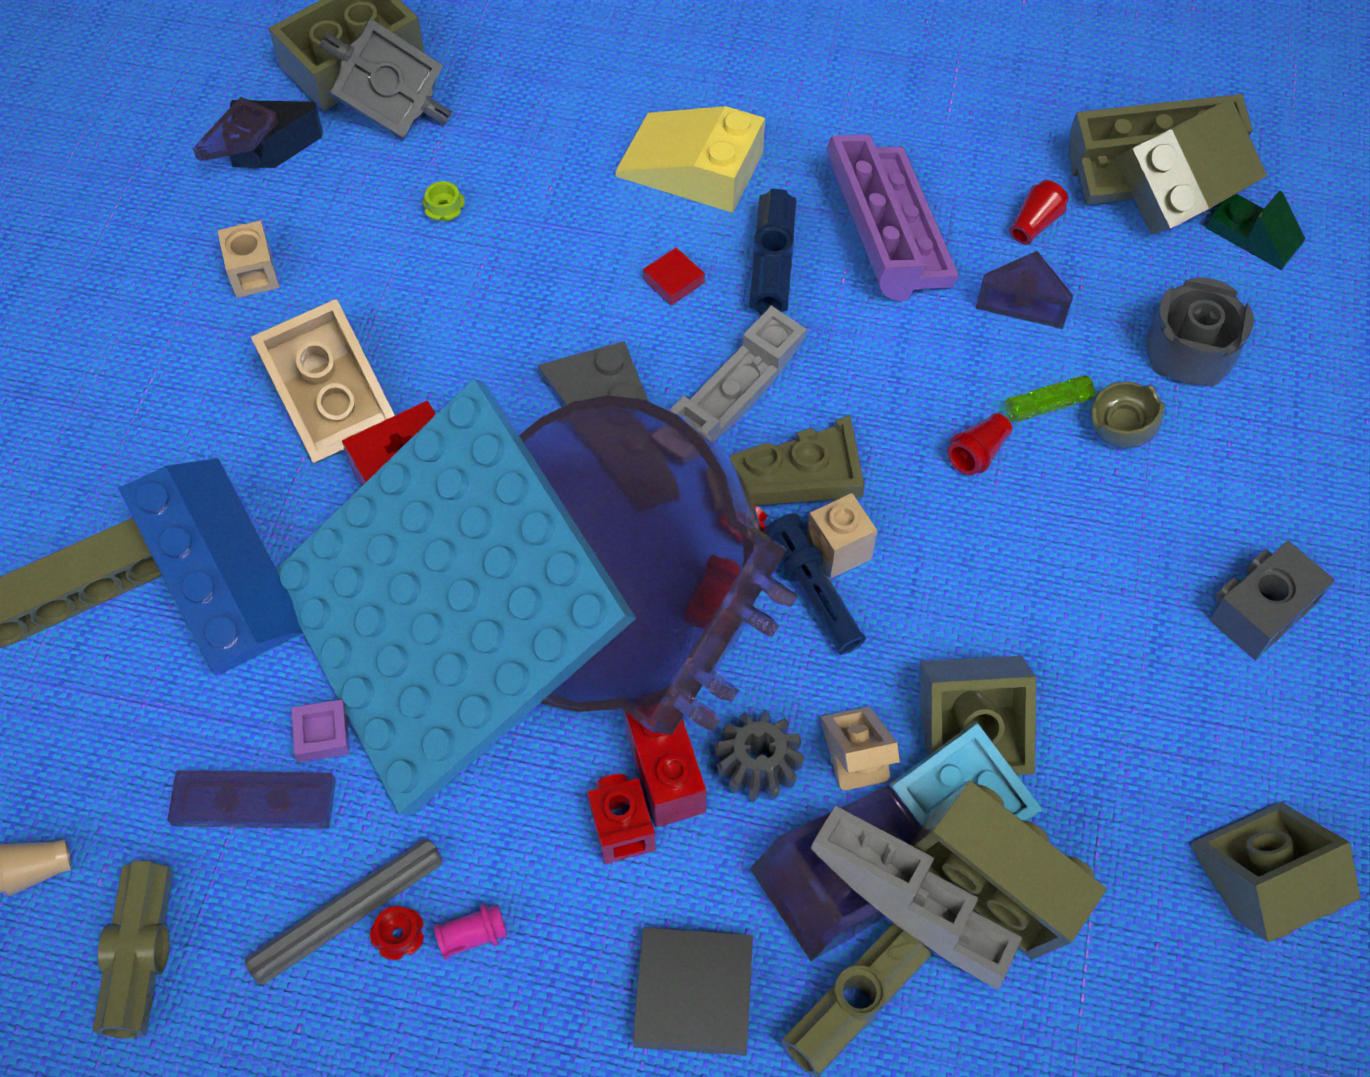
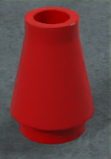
(1039, 210)
(977, 446)

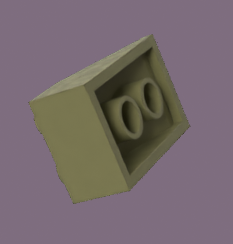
(1191, 167)

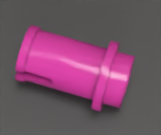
(471, 931)

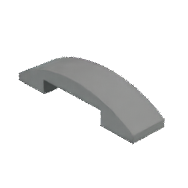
(745, 376)

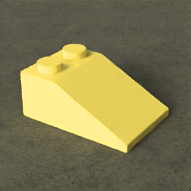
(696, 154)

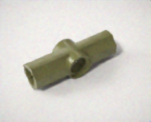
(133, 951)
(835, 1023)

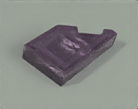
(236, 131)

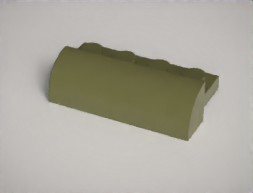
(1106, 133)

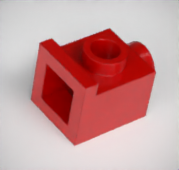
(623, 834)

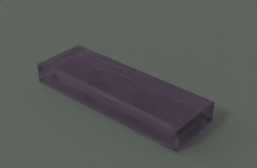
(252, 799)

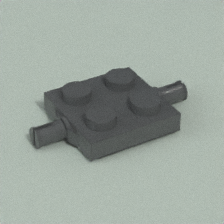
(385, 79)

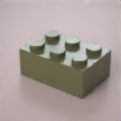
(299, 36)
(1010, 869)

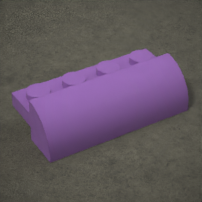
(891, 216)

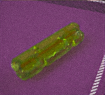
(1050, 398)

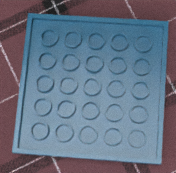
(450, 597)

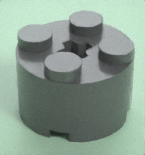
(1199, 332)

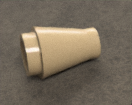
(31, 863)

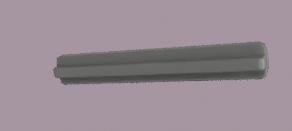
(342, 911)

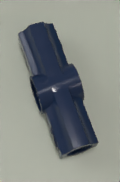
(773, 251)

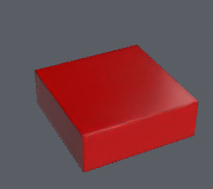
(673, 276)

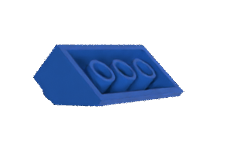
(212, 562)

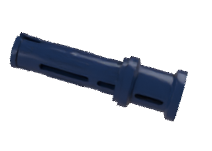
(807, 561)

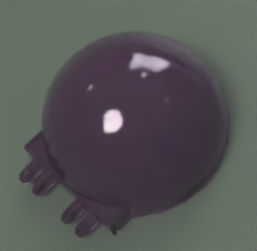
(677, 544)

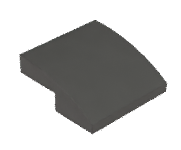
(693, 991)

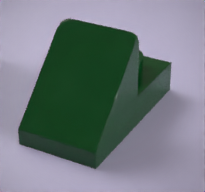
(1264, 232)

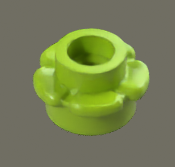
(443, 201)

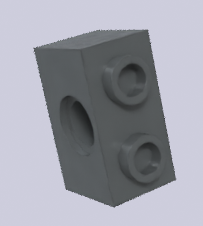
(1288, 579)

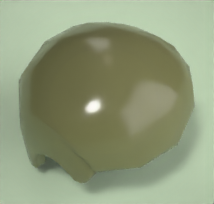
(1127, 414)

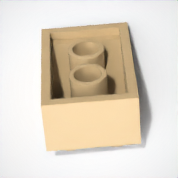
(322, 378)

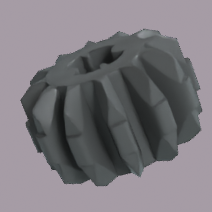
(763, 771)

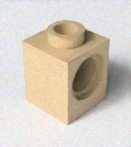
(248, 259)
(842, 535)

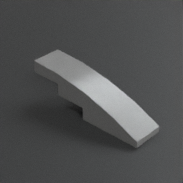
(927, 907)

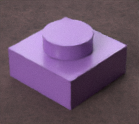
(320, 731)

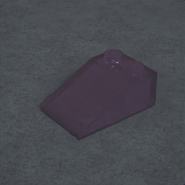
(809, 894)

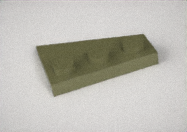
(804, 469)

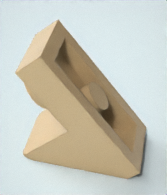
(859, 747)

